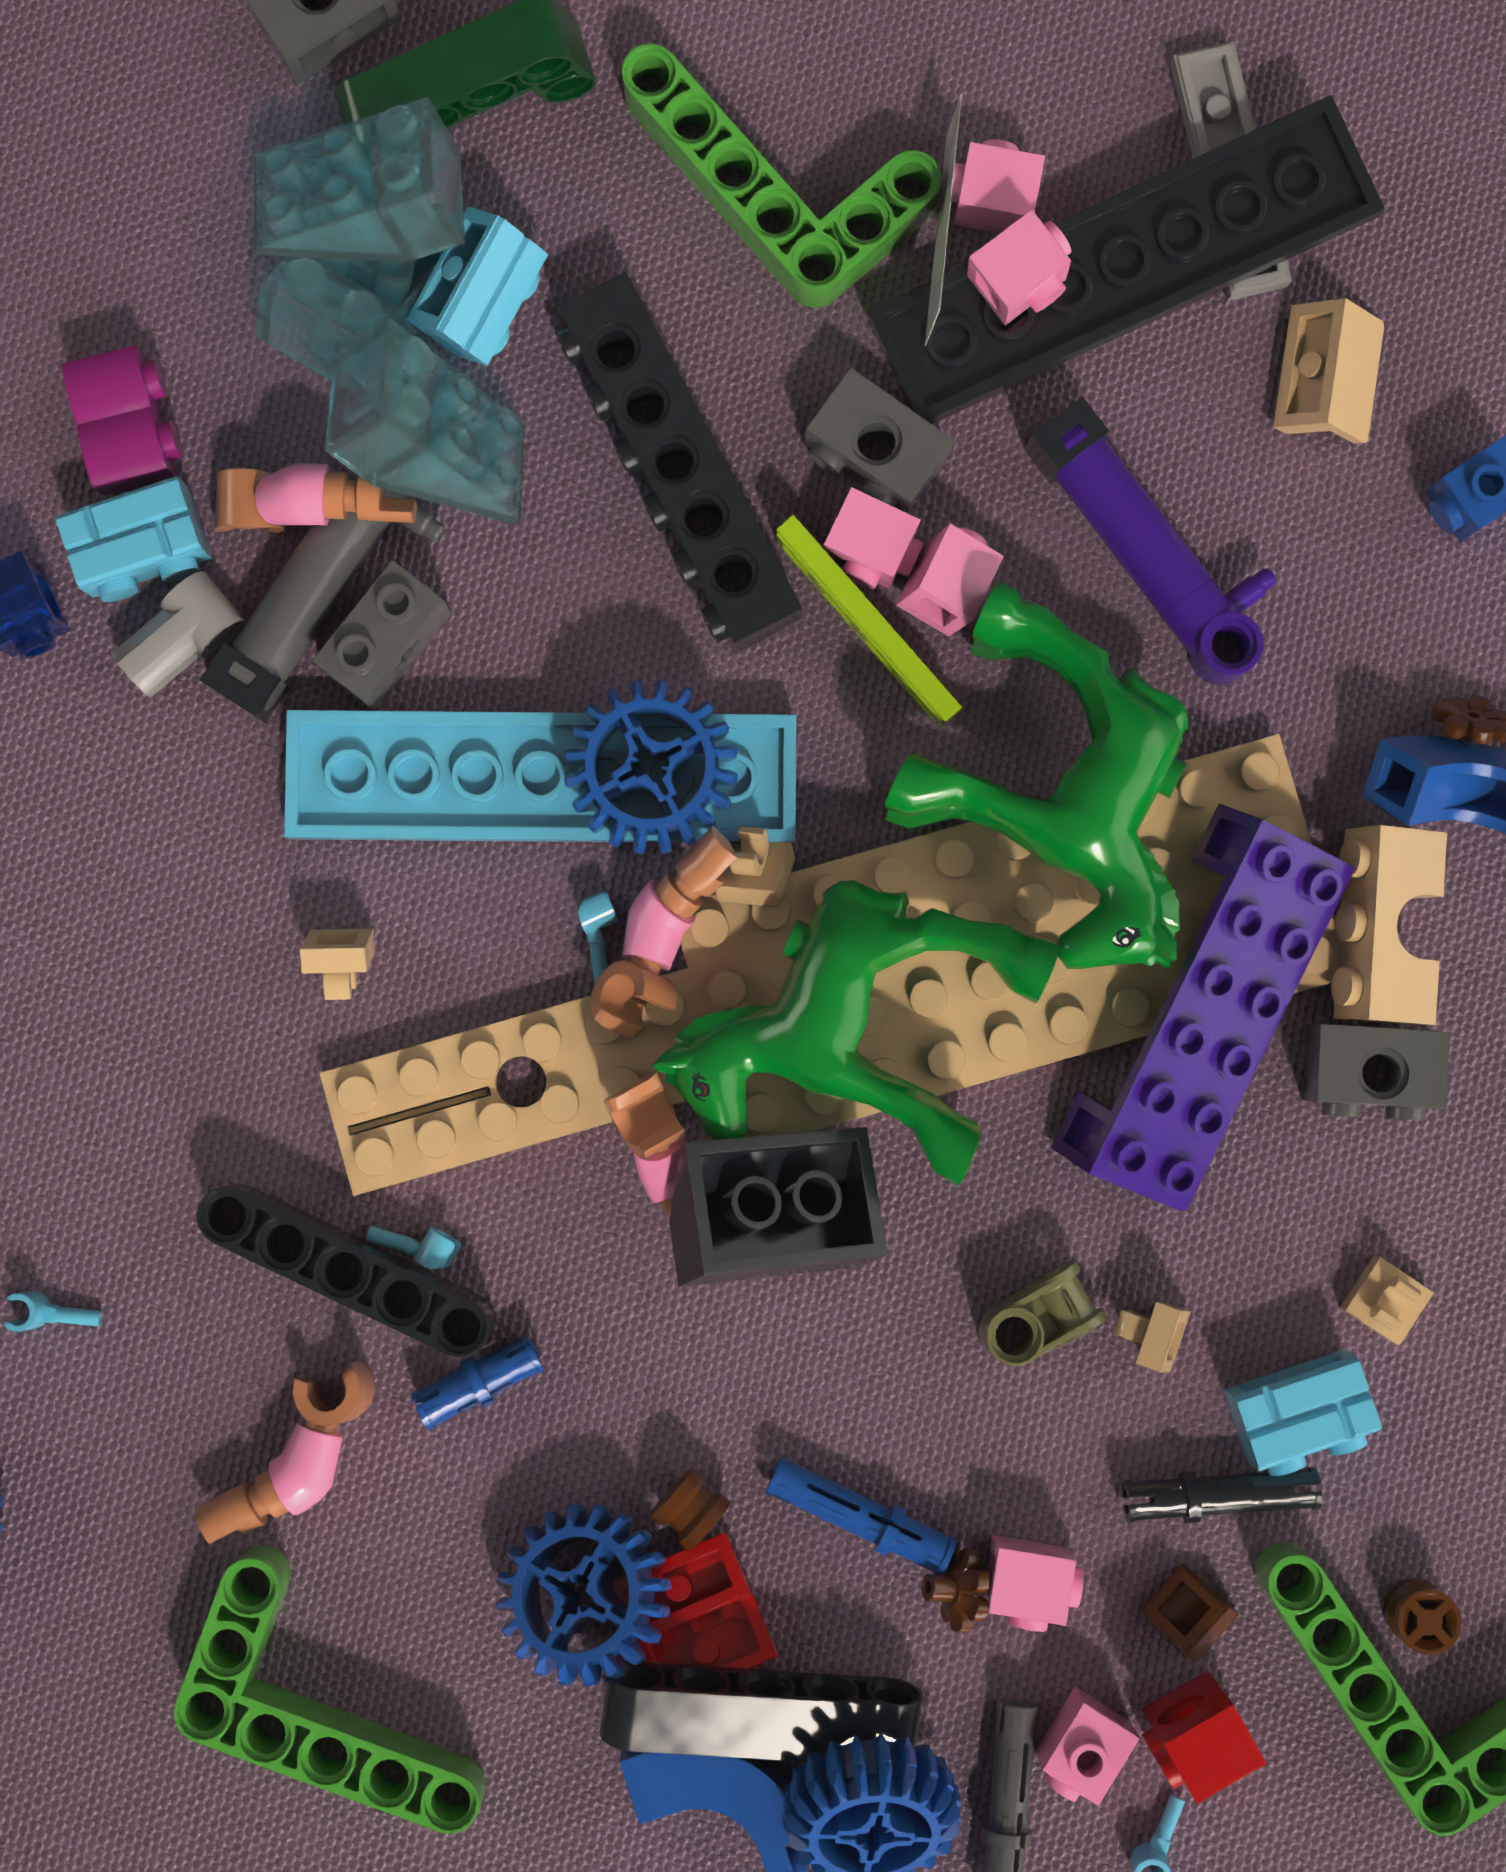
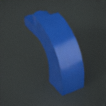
(1439, 780)
(737, 1787)

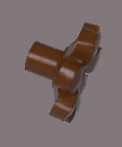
(1470, 720)
(960, 1590)

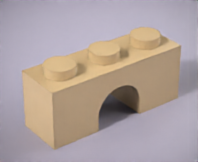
(1374, 972)

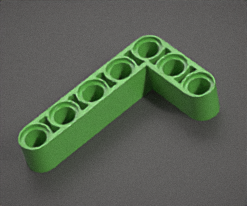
(767, 193)
(1386, 1707)
(309, 1720)

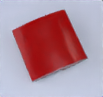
(711, 1611)

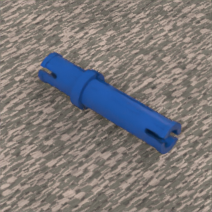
(861, 1516)

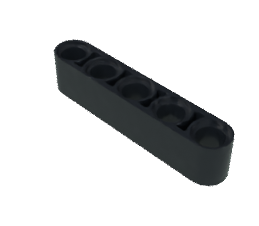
(315, 1268)
(752, 1711)

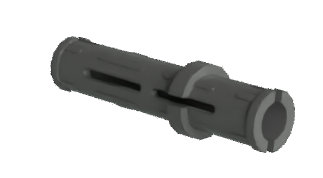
(1010, 1786)

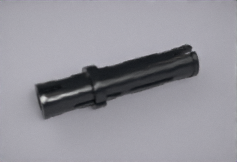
(1220, 1495)

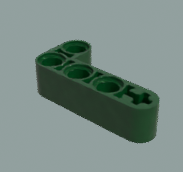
(480, 66)

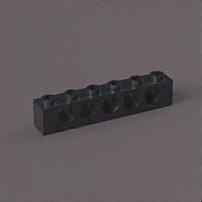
(616, 316)

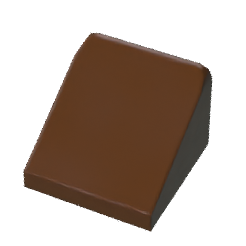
(1189, 1613)

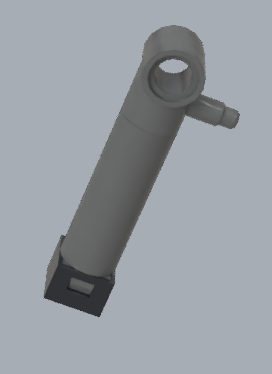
(297, 606)

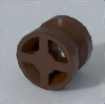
(690, 1508)
(1433, 1627)

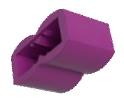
(121, 419)

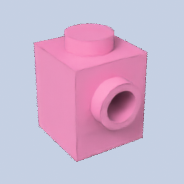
(995, 185)
(1021, 267)
(873, 541)
(950, 579)
(1032, 1582)
(1085, 1748)

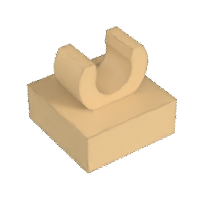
(759, 870)
(339, 957)
(1386, 1300)
(1158, 1334)

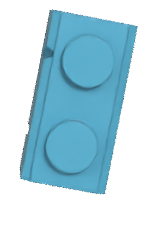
(479, 288)
(134, 539)
(1303, 1412)

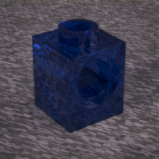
(27, 609)

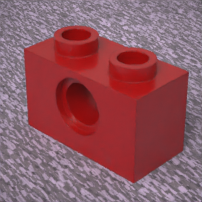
(1200, 1738)

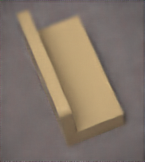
(1329, 370)

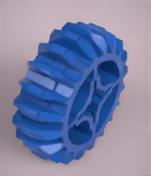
(625, 782)
(570, 1618)
(872, 1807)

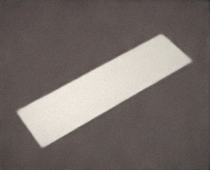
(943, 221)

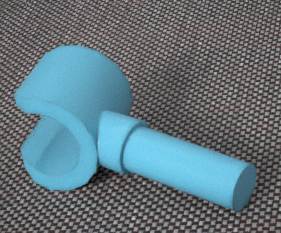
(594, 914)
(433, 1252)
(43, 1312)
(1156, 1850)

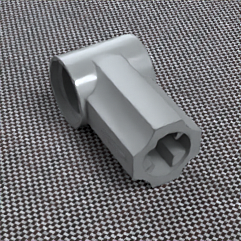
(191, 625)

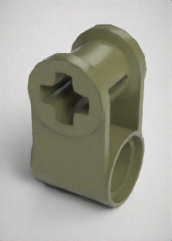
(1044, 1315)

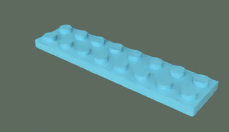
(506, 774)

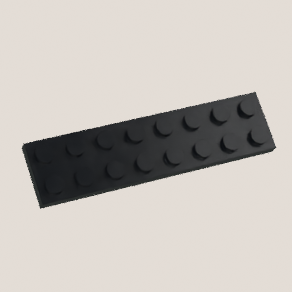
(1139, 260)

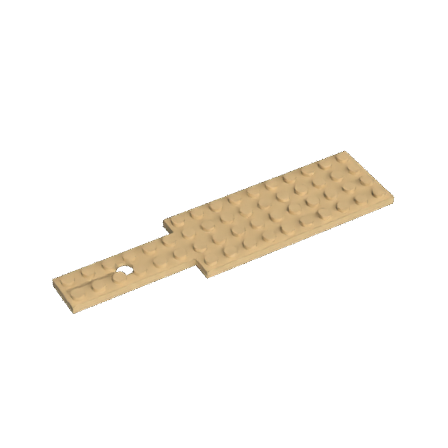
(930, 1017)

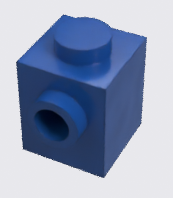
(1471, 493)

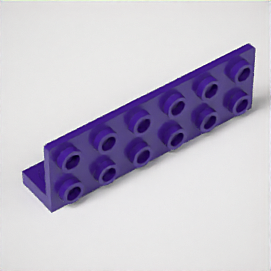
(1215, 1015)

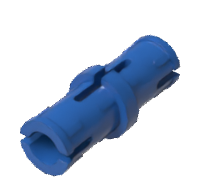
(477, 1382)

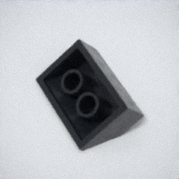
(775, 1206)

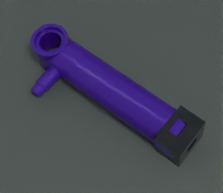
(1147, 545)

